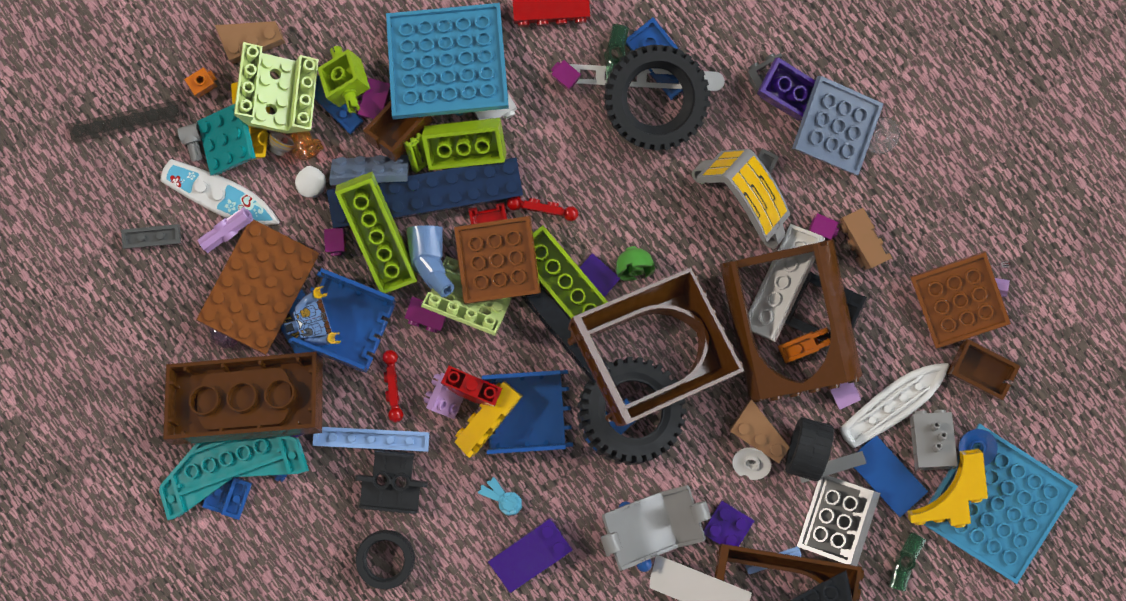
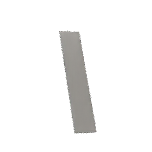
(842, 464)

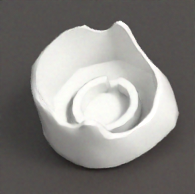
(310, 182)

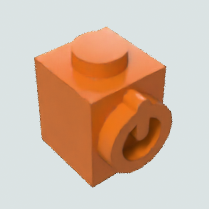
(201, 82)

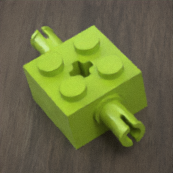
(343, 78)

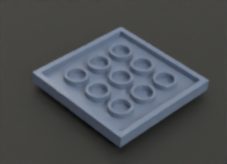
(837, 125)

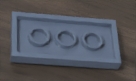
(382, 166)

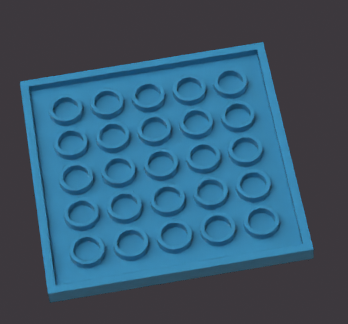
(446, 61)
(1017, 514)

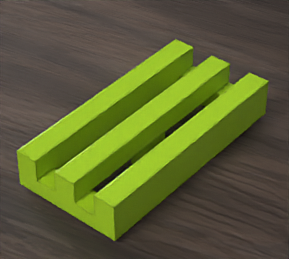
(414, 154)

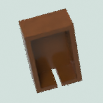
(392, 133)
(983, 369)

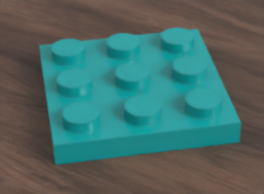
(225, 141)

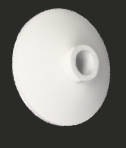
(753, 469)

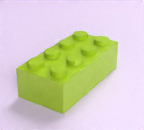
(464, 144)

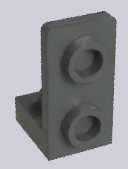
(755, 79)

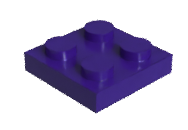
(727, 525)

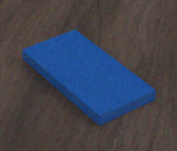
(653, 34)
(889, 477)

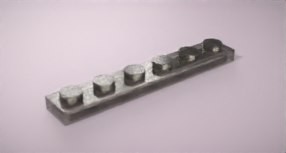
(126, 121)

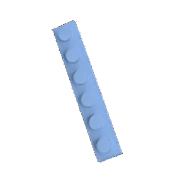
(372, 439)

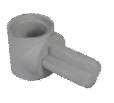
(190, 136)

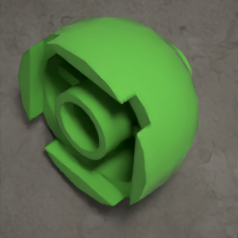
(634, 263)

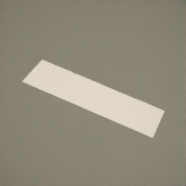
(691, 585)

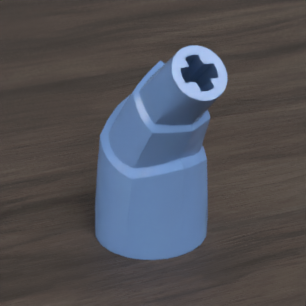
(425, 255)

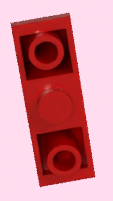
(471, 387)

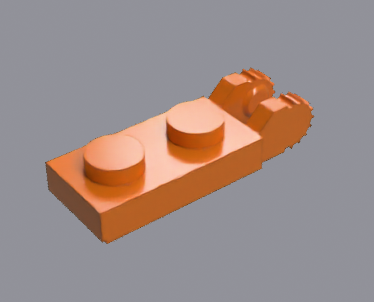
(803, 345)

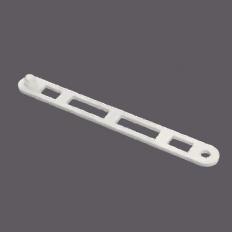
(715, 79)

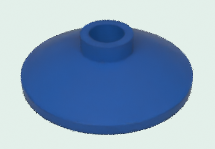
(986, 442)

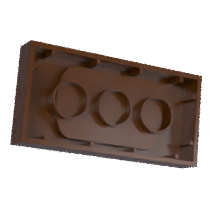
(243, 398)

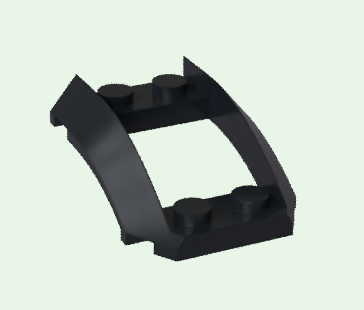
(854, 302)

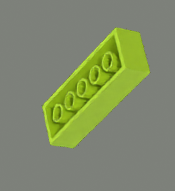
(376, 232)
(563, 276)

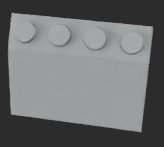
(838, 520)

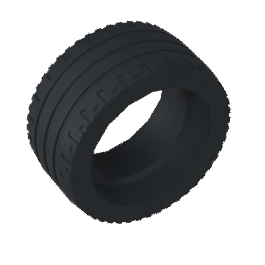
(368, 576)

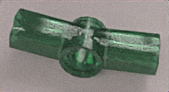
(617, 42)
(900, 573)

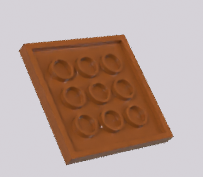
(497, 260)
(960, 299)

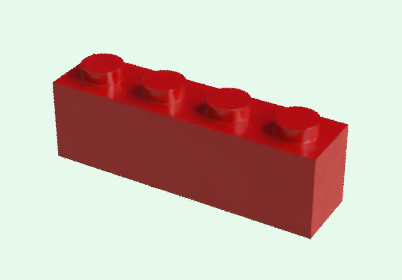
(550, 11)

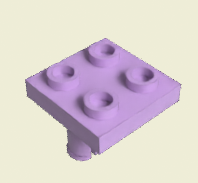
(442, 399)

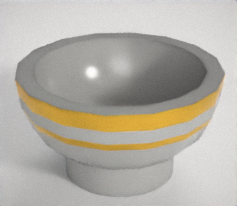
(277, 146)

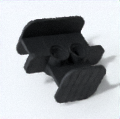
(391, 496)

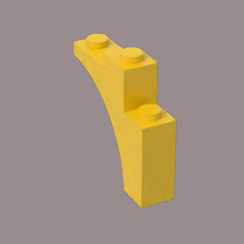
(953, 504)

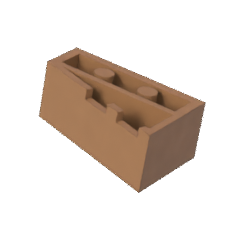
(863, 239)

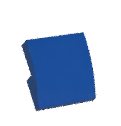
(229, 498)

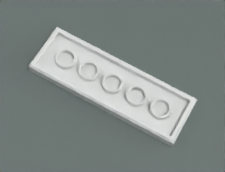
(782, 285)

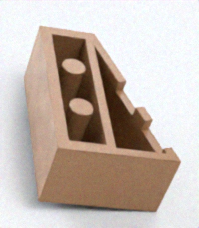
(258, 33)
(758, 432)

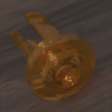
(305, 145)

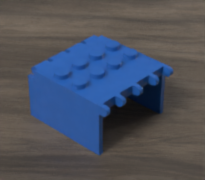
(356, 315)
(537, 418)

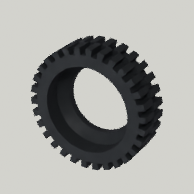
(694, 97)
(612, 443)

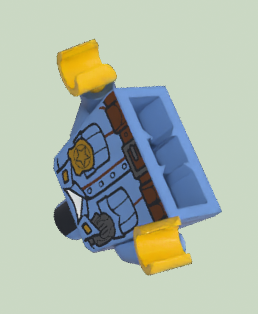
(312, 320)

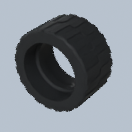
(809, 449)

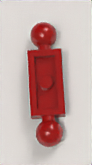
(552, 208)
(390, 358)

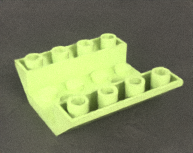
(289, 95)
(471, 313)

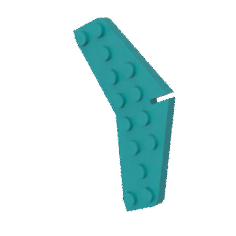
(215, 463)

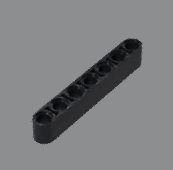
(557, 324)

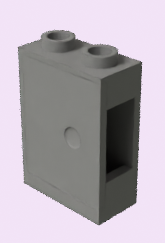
(933, 440)

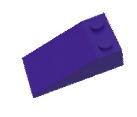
(530, 555)

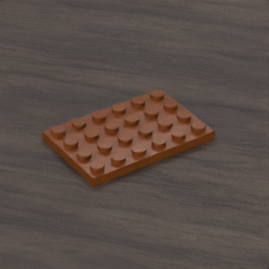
(258, 287)

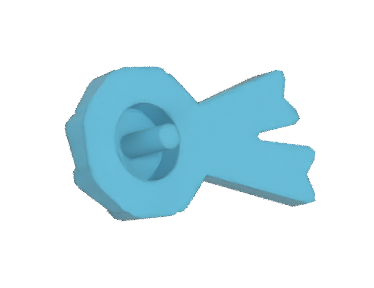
(509, 502)

